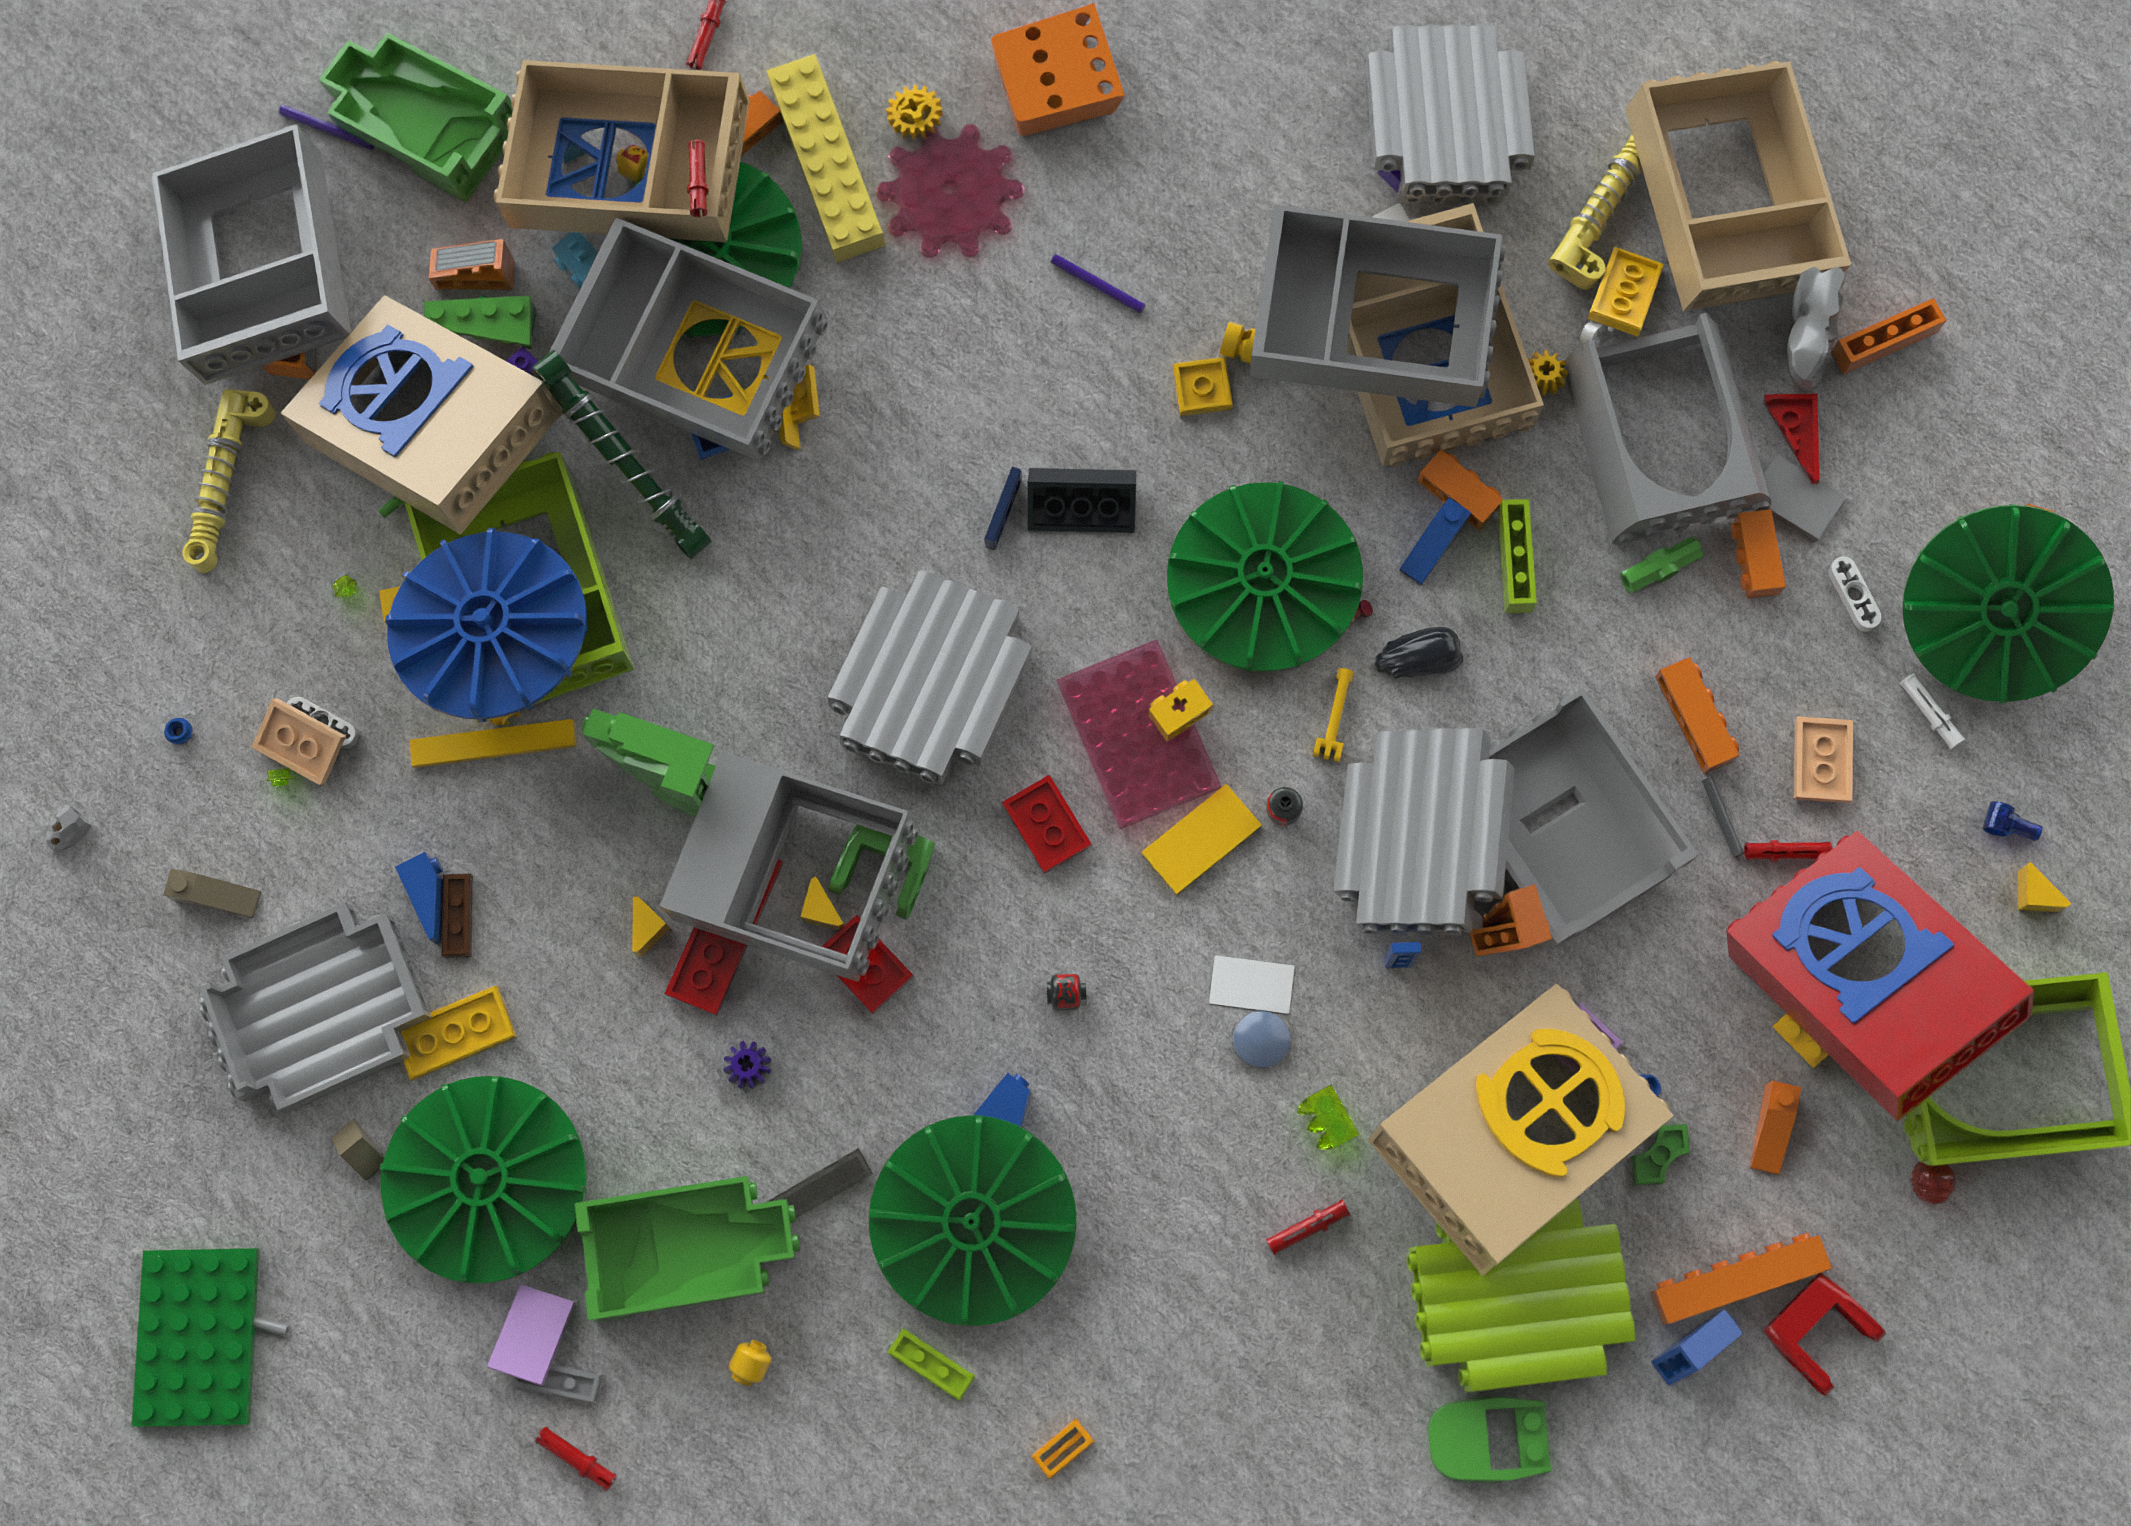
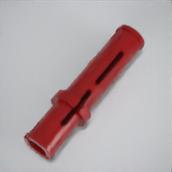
(709, 22)
(697, 187)
(1776, 850)
(1338, 1212)
(586, 1465)

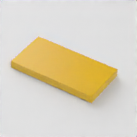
(1626, 291)
(1201, 839)
(457, 1032)

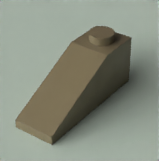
(211, 893)

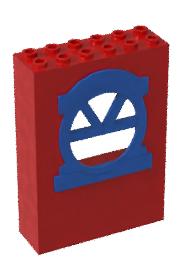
(1890, 1033)

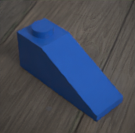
(1435, 541)
(425, 889)

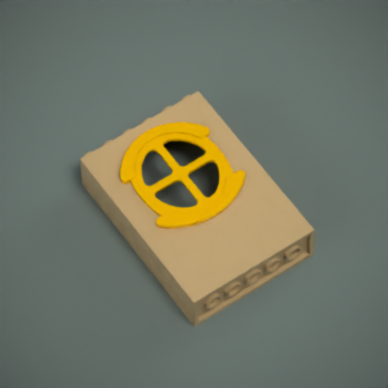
(1477, 1164)

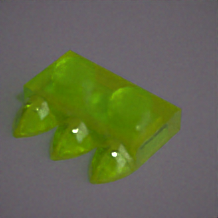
(1329, 1117)

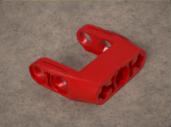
(1803, 1313)

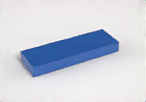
(1402, 955)

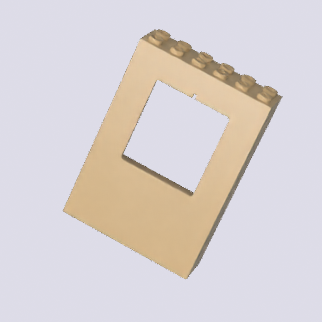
(1750, 250)

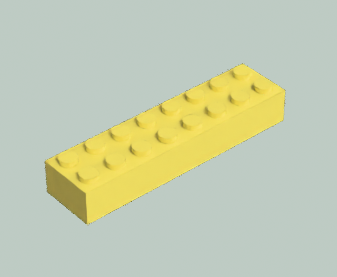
(825, 158)

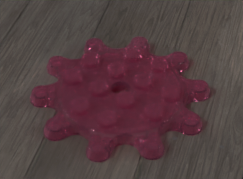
(950, 216)

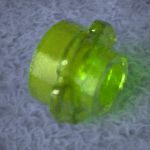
(344, 586)
(279, 776)

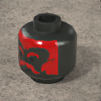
(1284, 815)
(1065, 992)

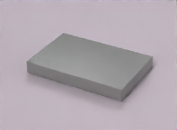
(1799, 502)

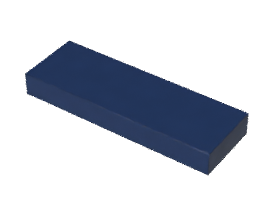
(1003, 508)

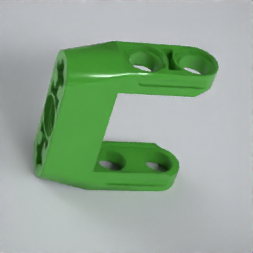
(878, 842)

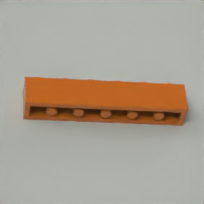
(1741, 1279)

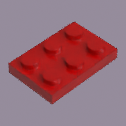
(1046, 824)
(884, 974)

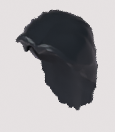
(1421, 653)

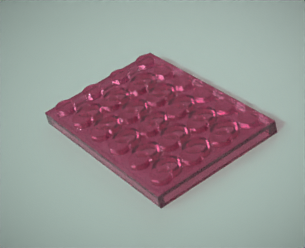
(1127, 751)

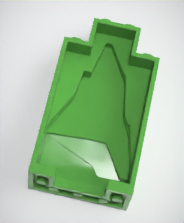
(419, 112)
(681, 1247)

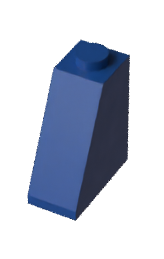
(1007, 1100)
(1697, 1347)

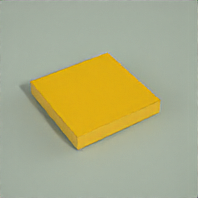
(1202, 386)

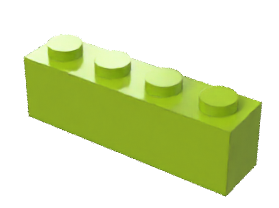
(1517, 556)

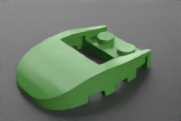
(1461, 1439)

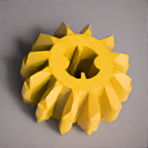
(1555, 372)

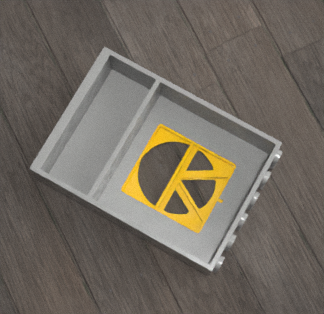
(642, 302)

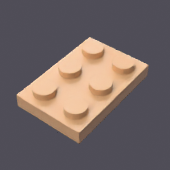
(298, 741)
(1823, 759)

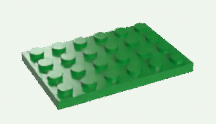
(195, 1337)

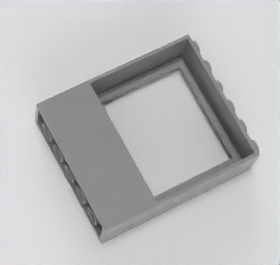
(738, 846)

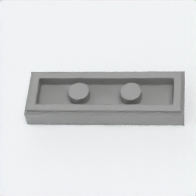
(566, 1383)

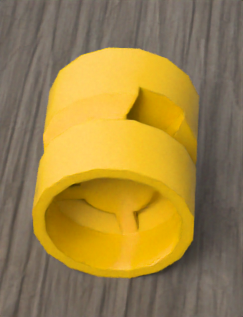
(1238, 342)

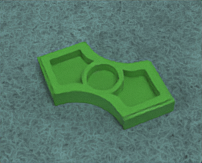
(1651, 1165)

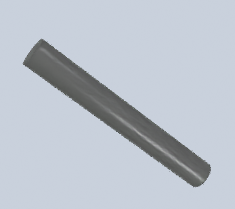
(1722, 817)

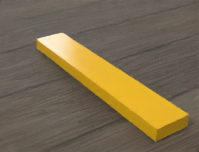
(492, 743)

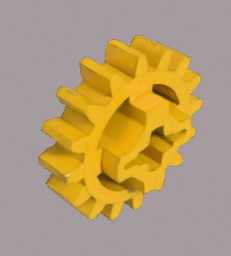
(914, 112)

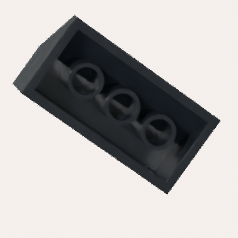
(1081, 500)

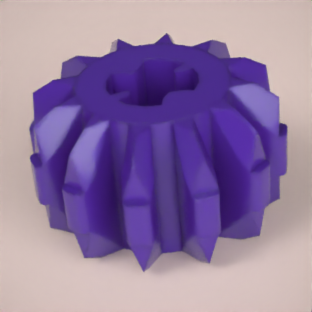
(738, 1071)

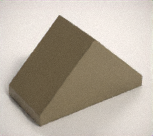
(358, 1149)

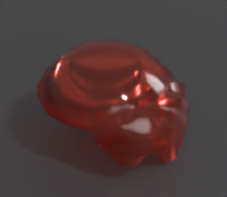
(1933, 1182)

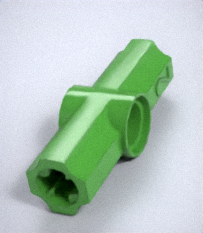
(1661, 565)

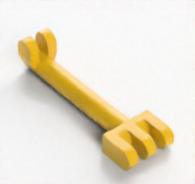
(1344, 677)

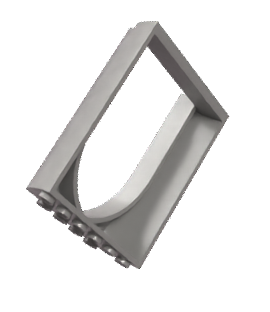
(1627, 496)

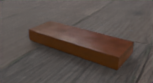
(457, 915)

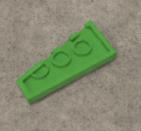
(494, 319)

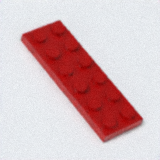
(711, 964)

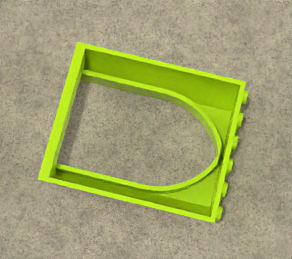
(1945, 1140)

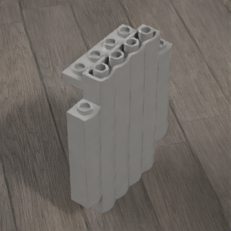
(1449, 113)
(929, 677)
(1424, 832)
(313, 1008)

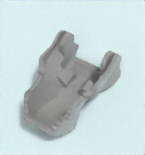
(1815, 326)

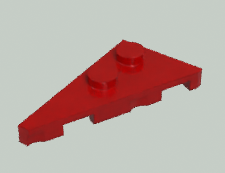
(1798, 422)

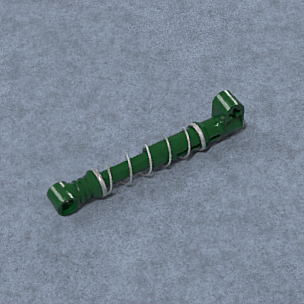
(613, 447)

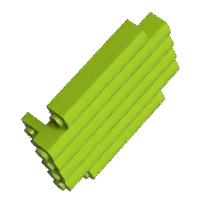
(1532, 1314)

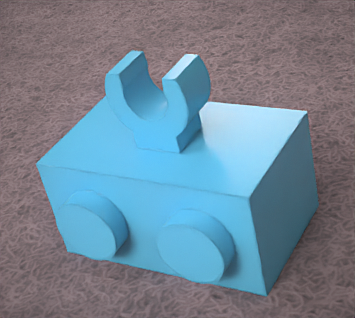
(576, 256)

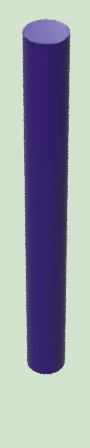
(322, 125)
(1098, 283)

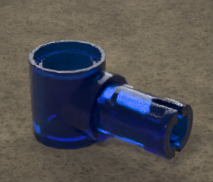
(2003, 821)

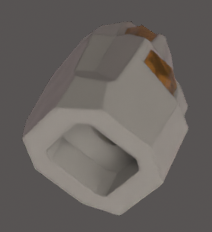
(66, 829)

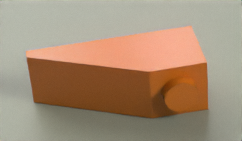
(1774, 1126)

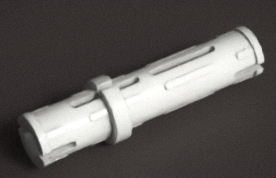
(1935, 715)

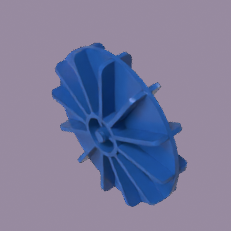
(486, 625)

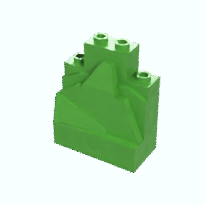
(654, 755)

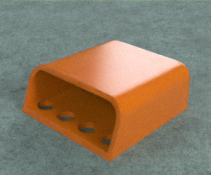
(1052, 71)

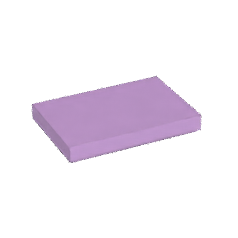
(531, 1335)

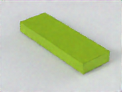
(931, 1364)

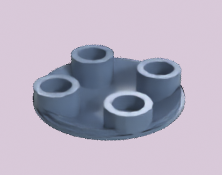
(1261, 1039)

